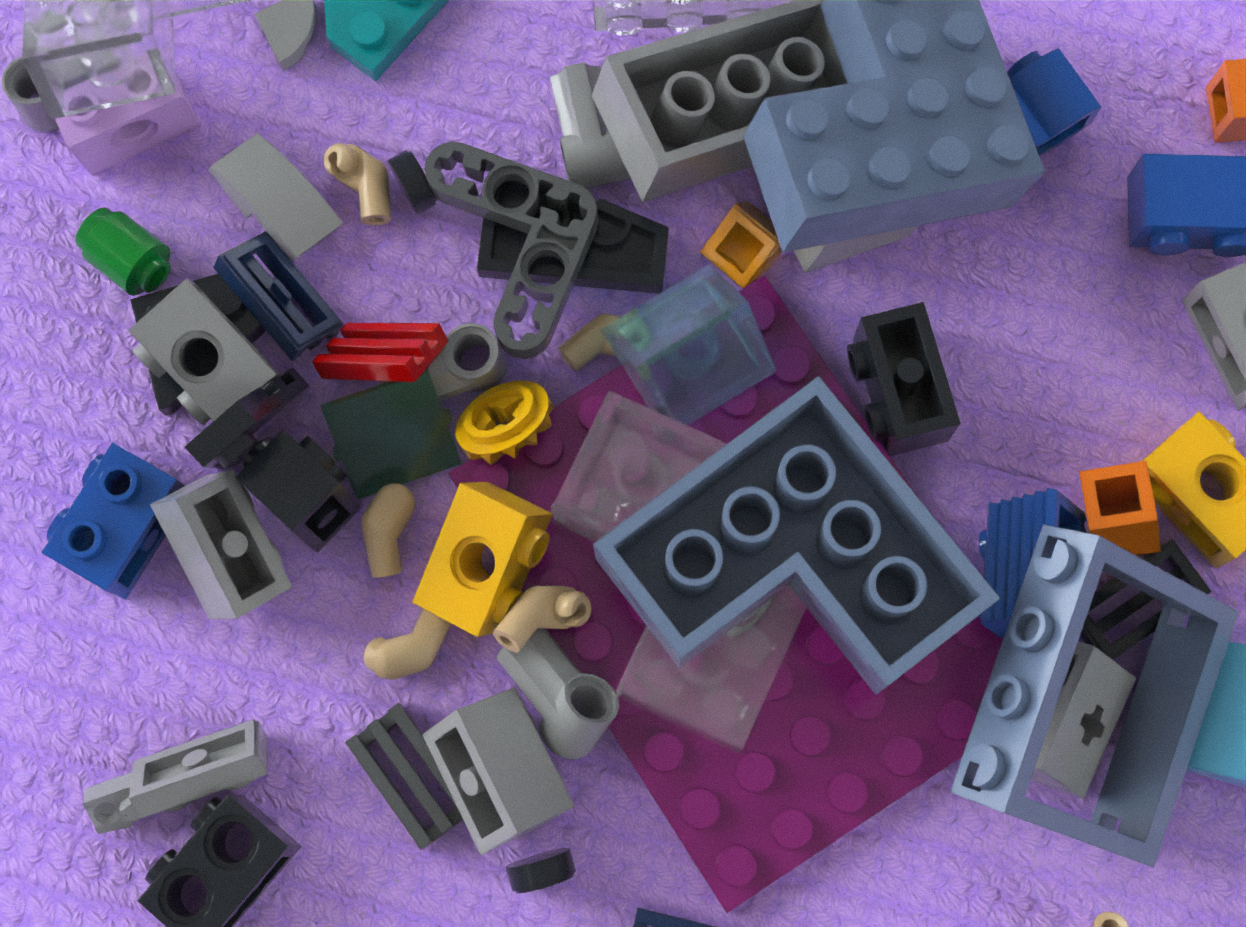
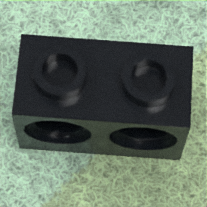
(229, 884)

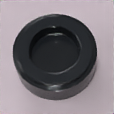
(412, 181)
(541, 870)

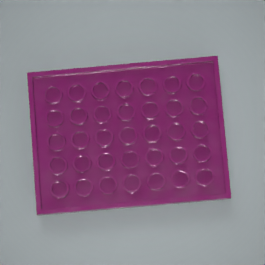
(823, 741)

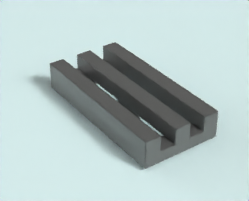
(378, 731)

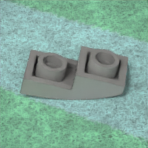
(277, 195)

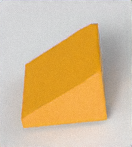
(743, 244)

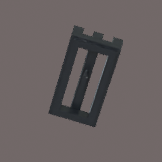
(1093, 632)

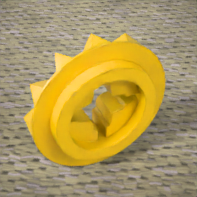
(519, 404)

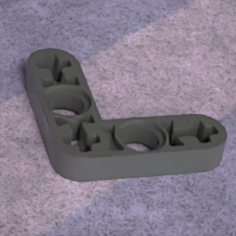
(543, 238)

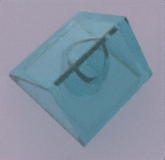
(691, 346)

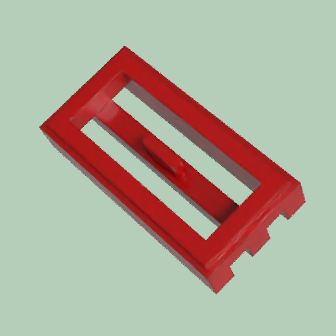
(381, 351)

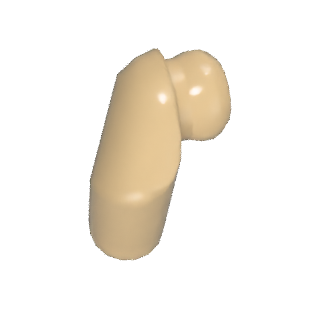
(587, 343)
(542, 609)

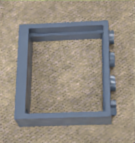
(1031, 674)

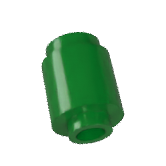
(123, 251)

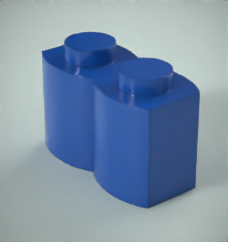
(1052, 98)

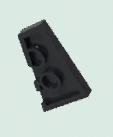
(623, 255)
(231, 434)

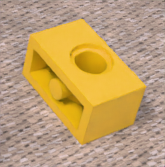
(1175, 471)
(455, 579)

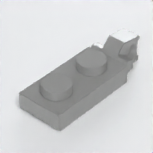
(179, 776)

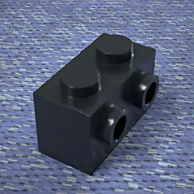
(904, 380)
(299, 487)

